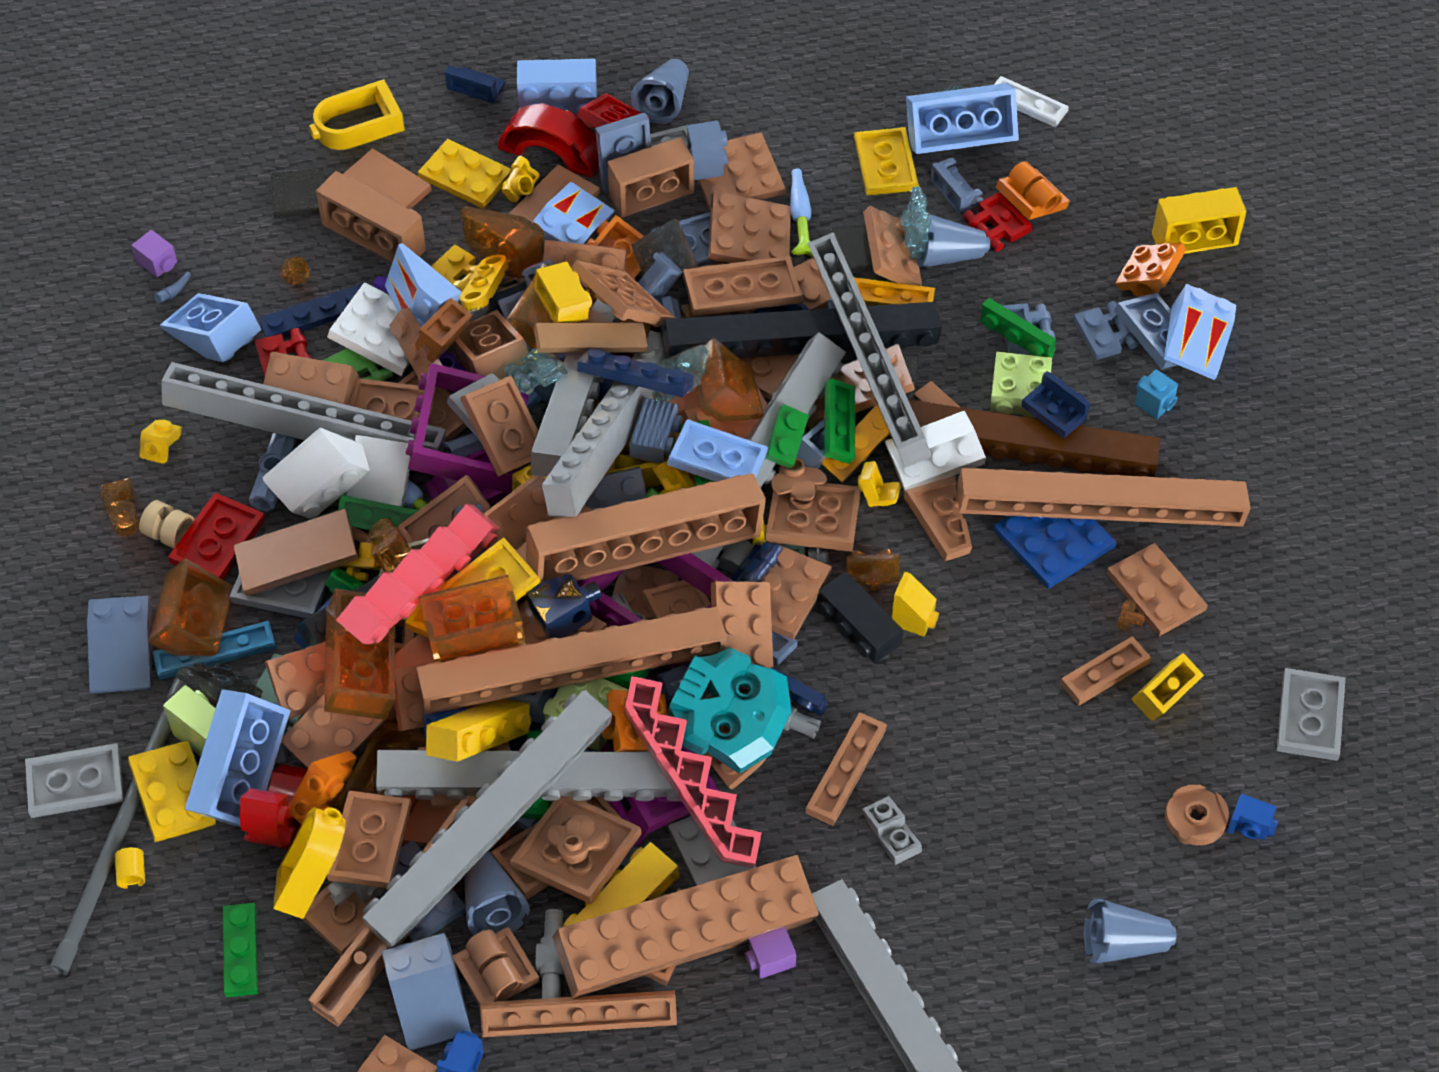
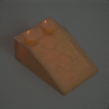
(504, 235)

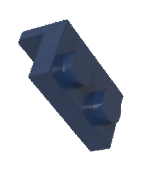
(1056, 405)

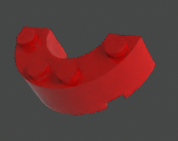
(556, 131)
(267, 813)

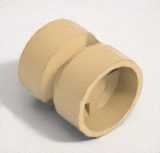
(164, 523)

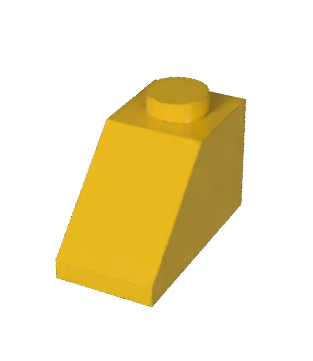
(914, 606)

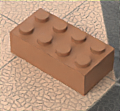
(369, 217)

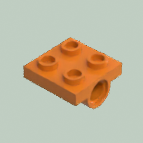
(1031, 192)
(1150, 268)
(620, 729)

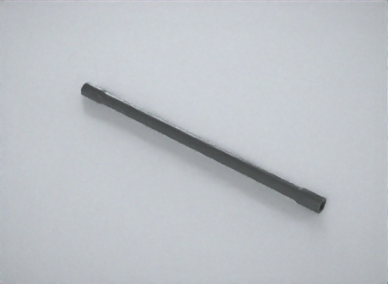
(69, 945)

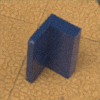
(473, 83)

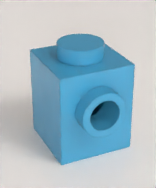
(1156, 394)

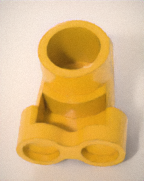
(521, 180)

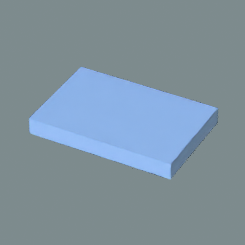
(715, 453)

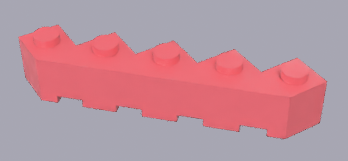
(418, 574)
(689, 775)

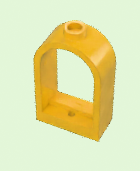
(351, 100)
(308, 861)

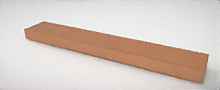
(578, 1013)

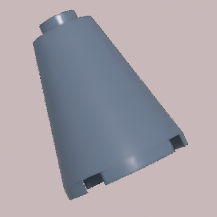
(661, 92)
(952, 243)
(492, 898)
(1124, 932)

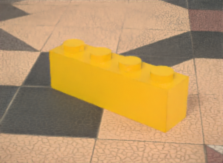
(477, 729)
(643, 878)

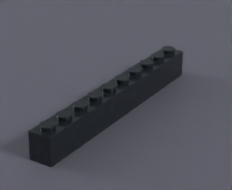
(791, 330)

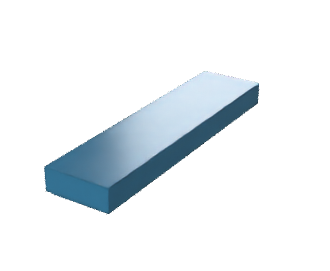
(233, 646)

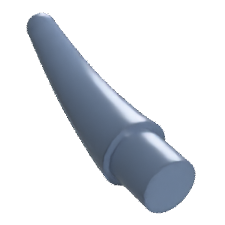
(170, 292)

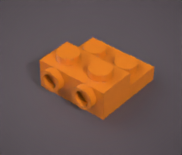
(619, 235)
(322, 784)

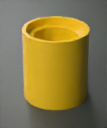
(129, 867)

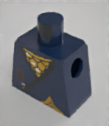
(562, 605)

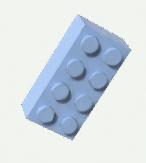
(962, 118)
(236, 755)

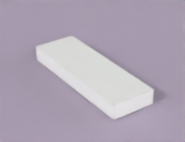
(1036, 104)

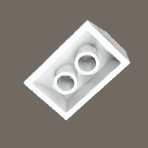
(952, 447)
(317, 472)

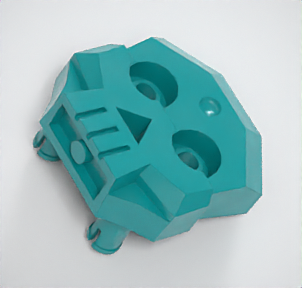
(752, 718)

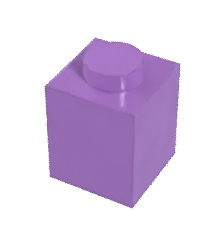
(154, 253)
(771, 953)

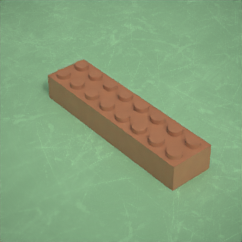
(647, 529)
(683, 925)

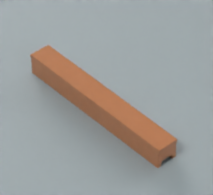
(357, 966)

